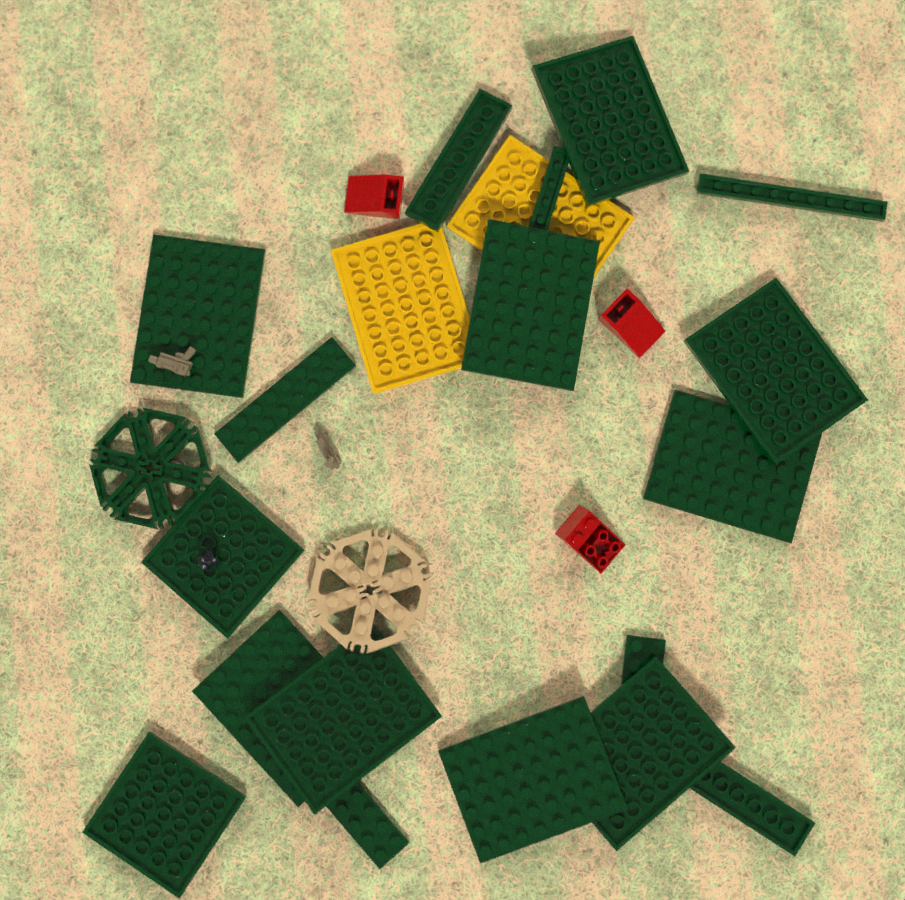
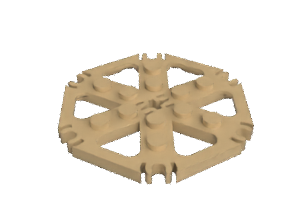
(382, 602)

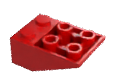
(375, 195)
(632, 323)
(590, 538)

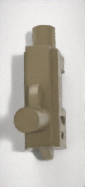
(178, 364)
(331, 457)

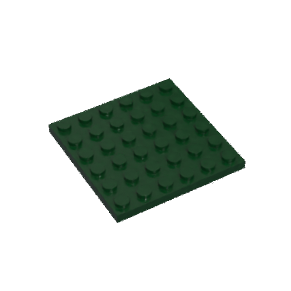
(249, 549)
(164, 814)

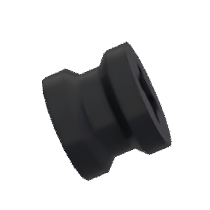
(208, 559)

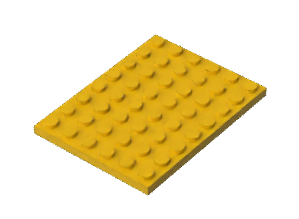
(509, 195)
(404, 305)

